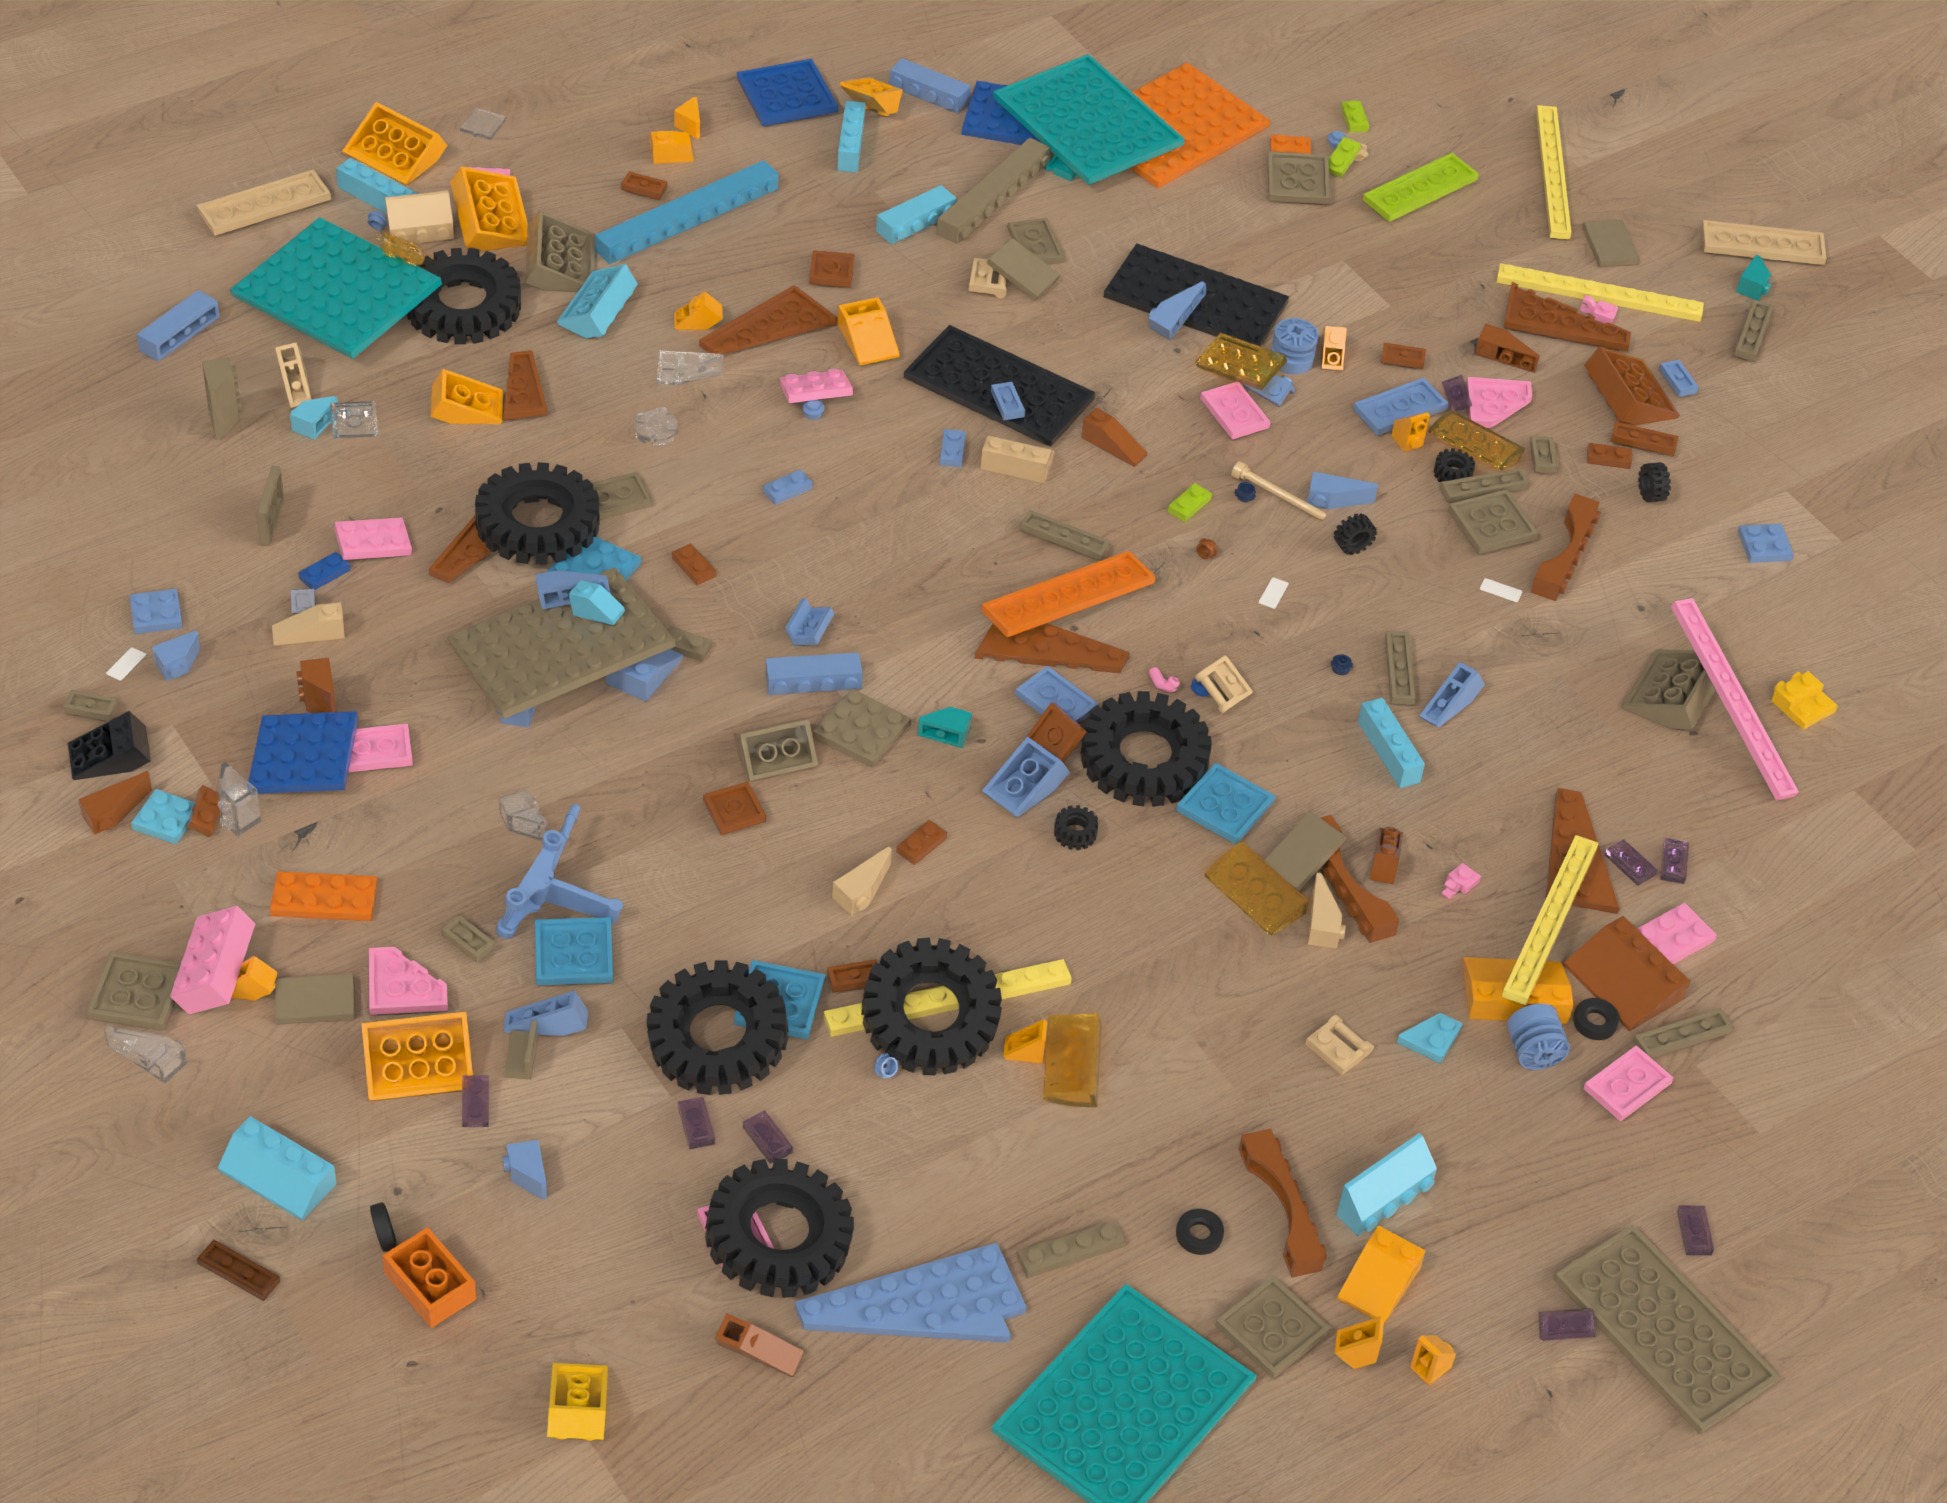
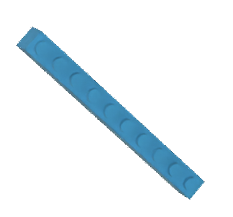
(686, 212)

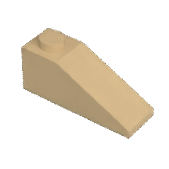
(293, 374)
(314, 624)
(857, 888)
(1325, 917)

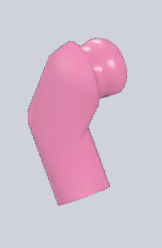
(1161, 683)

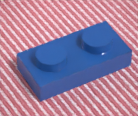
(324, 571)

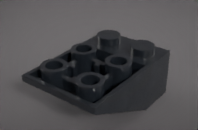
(110, 748)

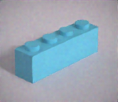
(851, 136)
(914, 214)
(1391, 742)

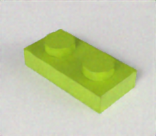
(1354, 116)
(1343, 156)
(1189, 502)

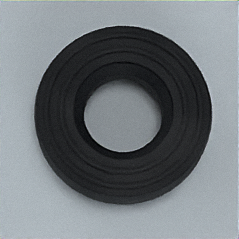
(1593, 1031)
(383, 1226)
(1196, 1245)

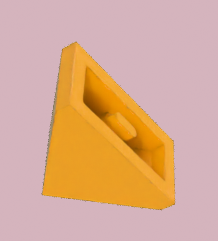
(687, 118)
(1027, 1043)

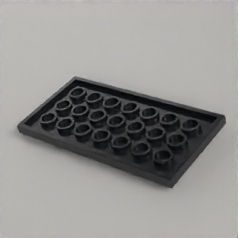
(1227, 308)
(967, 366)

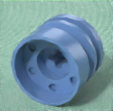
(1296, 341)
(1538, 1036)

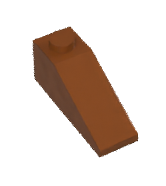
(1112, 437)
(114, 803)

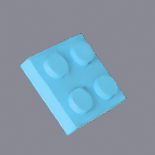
(164, 816)

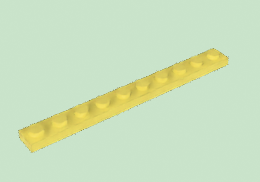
(1553, 172)
(1598, 291)
(1550, 920)
(941, 999)

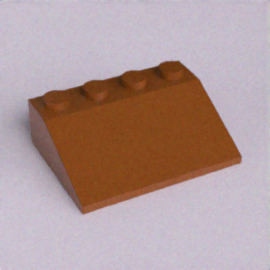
(1629, 388)
(1628, 973)

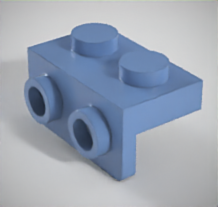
(1275, 390)
(808, 623)

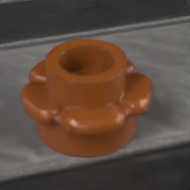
(1206, 548)

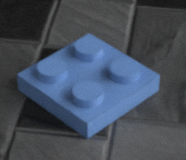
(1765, 543)
(155, 611)

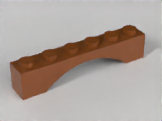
(1552, 574)
(1372, 914)
(1264, 1159)

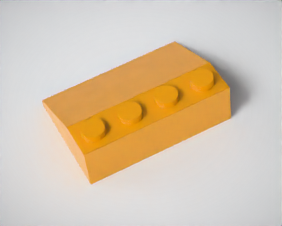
(395, 144)
(489, 209)
(1488, 977)
(416, 1055)

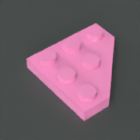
(1496, 399)
(402, 985)

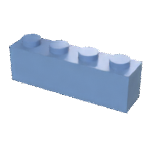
(930, 85)
(178, 325)
(813, 673)

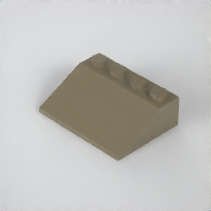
(558, 254)
(1671, 690)

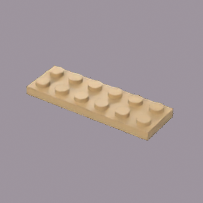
(263, 202)
(1764, 241)

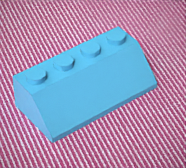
(369, 183)
(598, 301)
(277, 1168)
(1387, 1186)

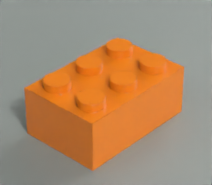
(429, 1277)

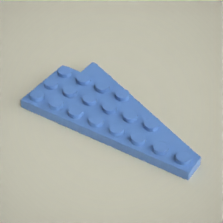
(944, 1299)

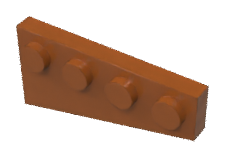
(524, 390)
(460, 554)

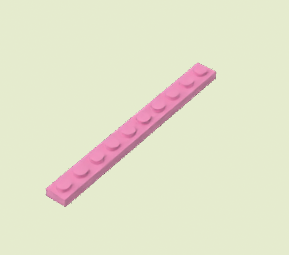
(1734, 699)

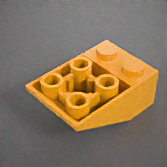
(867, 331)

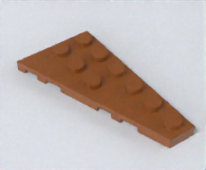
(775, 319)
(1555, 319)
(1051, 646)
(1570, 820)

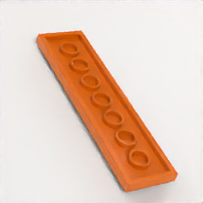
(1067, 593)

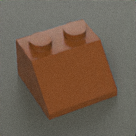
(317, 686)

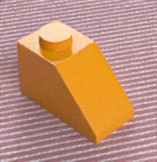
(254, 980)
(1360, 1343)
(1432, 1358)

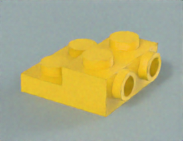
(1803, 699)

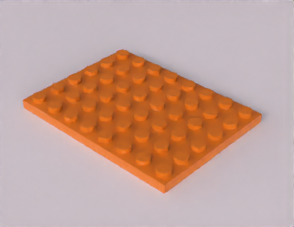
(1202, 114)

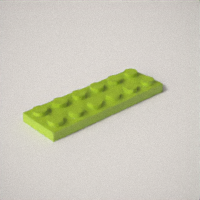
(1420, 187)

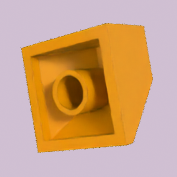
(670, 147)

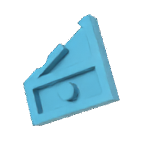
(1432, 1036)

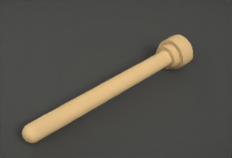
(1242, 472)

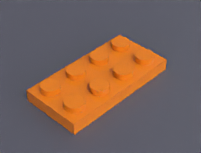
(324, 896)

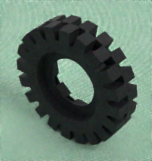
(494, 313)
(569, 534)
(1169, 779)
(938, 964)
(679, 1004)
(744, 1255)

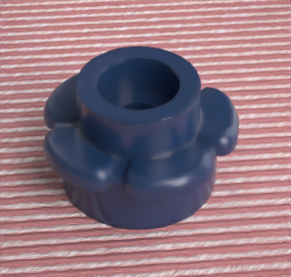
(1245, 492)
(1341, 664)

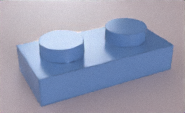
(1678, 378)
(1007, 401)
(952, 448)
(787, 487)

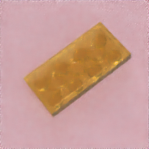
(395, 246)
(1241, 361)

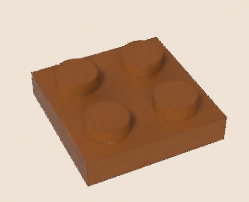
(831, 268)
(1057, 732)
(734, 808)

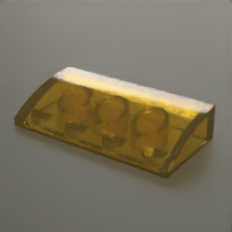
(1477, 440)
(1257, 889)
(1073, 1059)

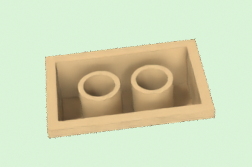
(420, 217)
(1016, 459)

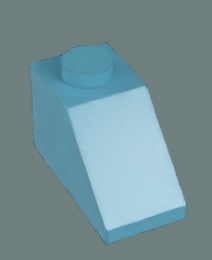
(312, 416)
(595, 603)

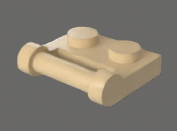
(982, 277)
(1228, 680)
(1334, 1050)

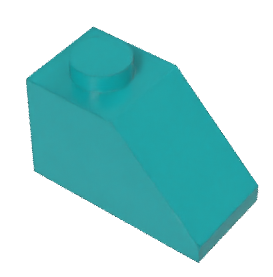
(1755, 280)
(946, 726)

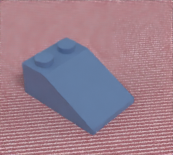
(645, 676)
(1026, 778)

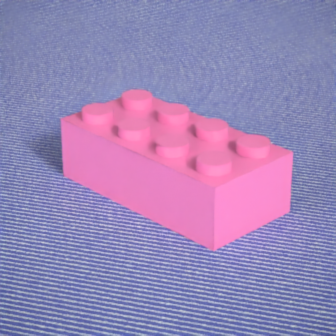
(212, 960)

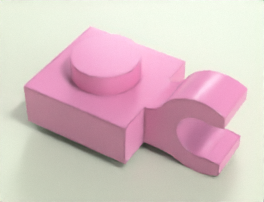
(1602, 311)
(1462, 880)

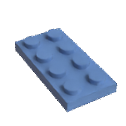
(1399, 402)

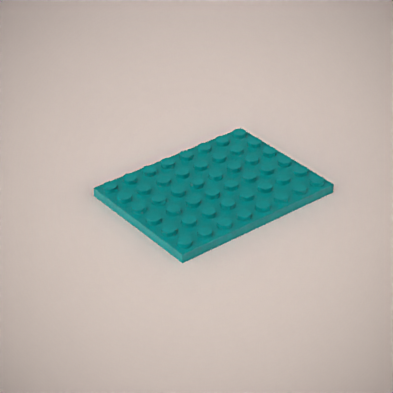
(1088, 119)
(335, 287)
(1124, 1402)

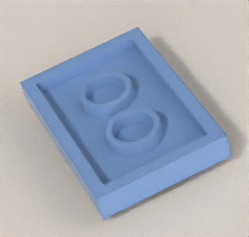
(1050, 687)

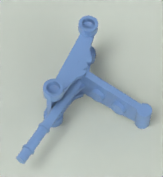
(541, 887)

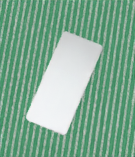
(1501, 590)
(1273, 593)
(126, 663)

